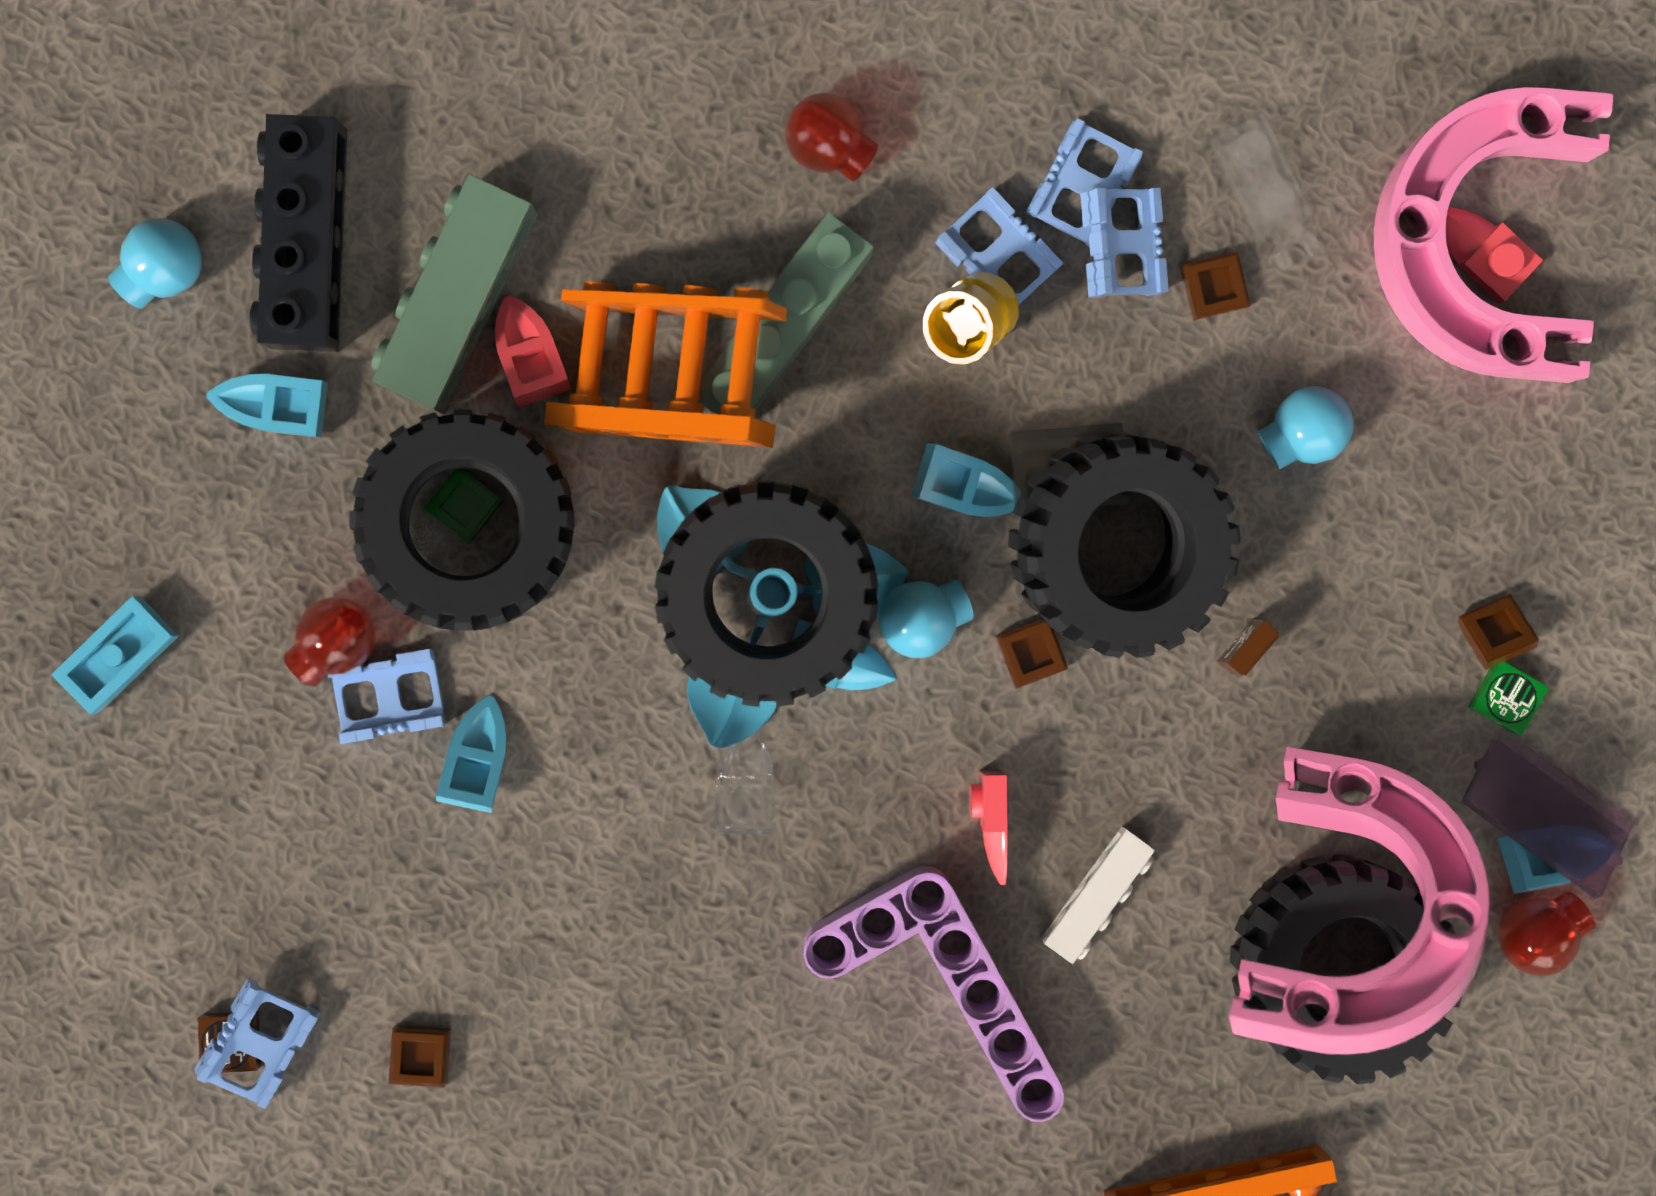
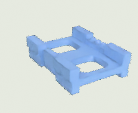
(1067, 174)
(1012, 240)
(1109, 242)
(391, 713)
(240, 1036)

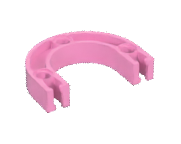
(1419, 271)
(1433, 970)

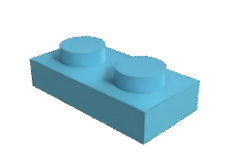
(115, 655)

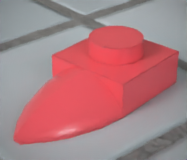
(1489, 253)
(528, 353)
(989, 804)

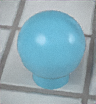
(156, 261)
(1308, 427)
(923, 617)

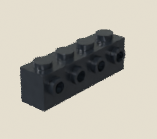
(300, 233)

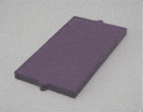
(1548, 813)

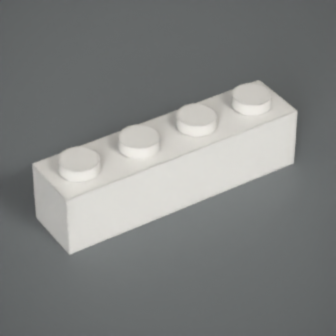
(1097, 896)

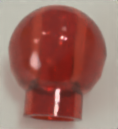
(829, 136)
(331, 640)
(1544, 933)

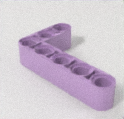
(958, 970)

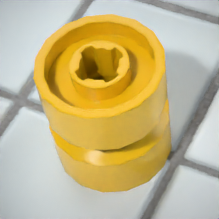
(970, 317)

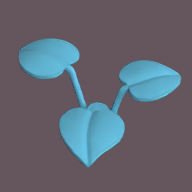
(768, 597)

